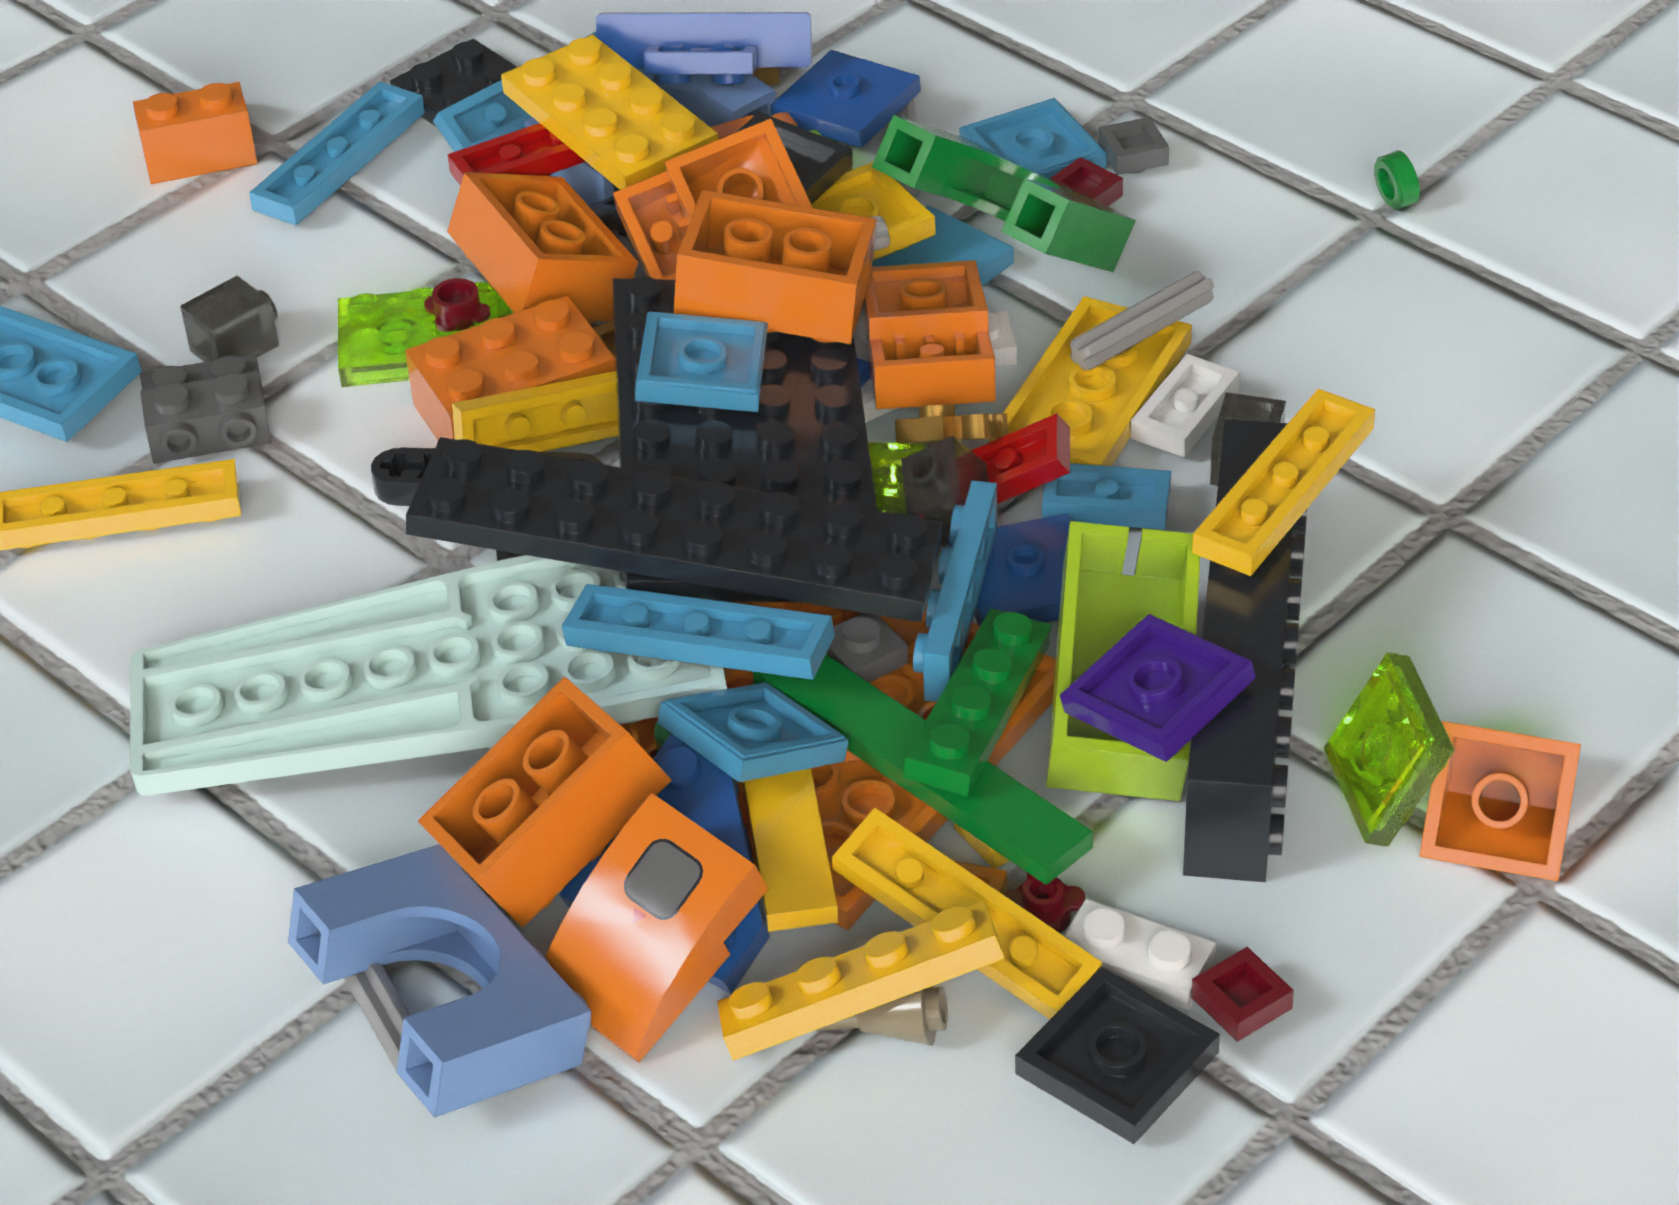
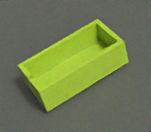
(1094, 614)

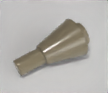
(907, 1018)

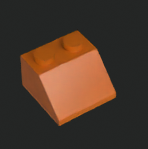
(195, 132)
(1502, 802)

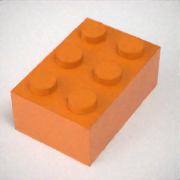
(539, 242)
(775, 265)
(503, 356)
(544, 801)

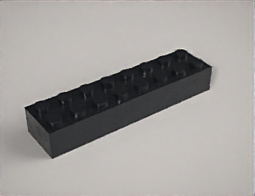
(1233, 756)

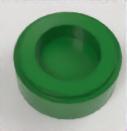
(1396, 180)

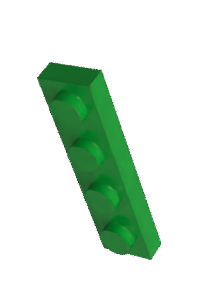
(977, 702)

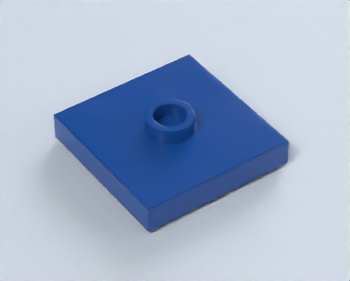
(847, 97)
(1025, 569)

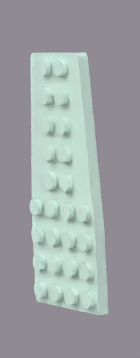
(382, 678)

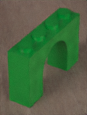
(1032, 205)

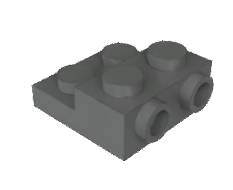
(204, 408)

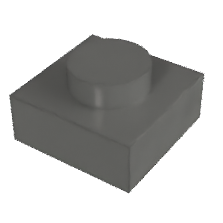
(1134, 146)
(868, 647)

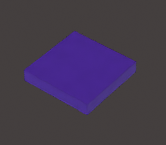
(1157, 687)

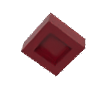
(1091, 181)
(1242, 994)

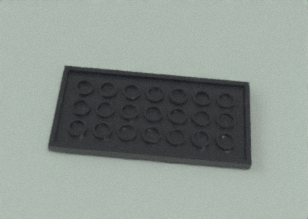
(799, 443)

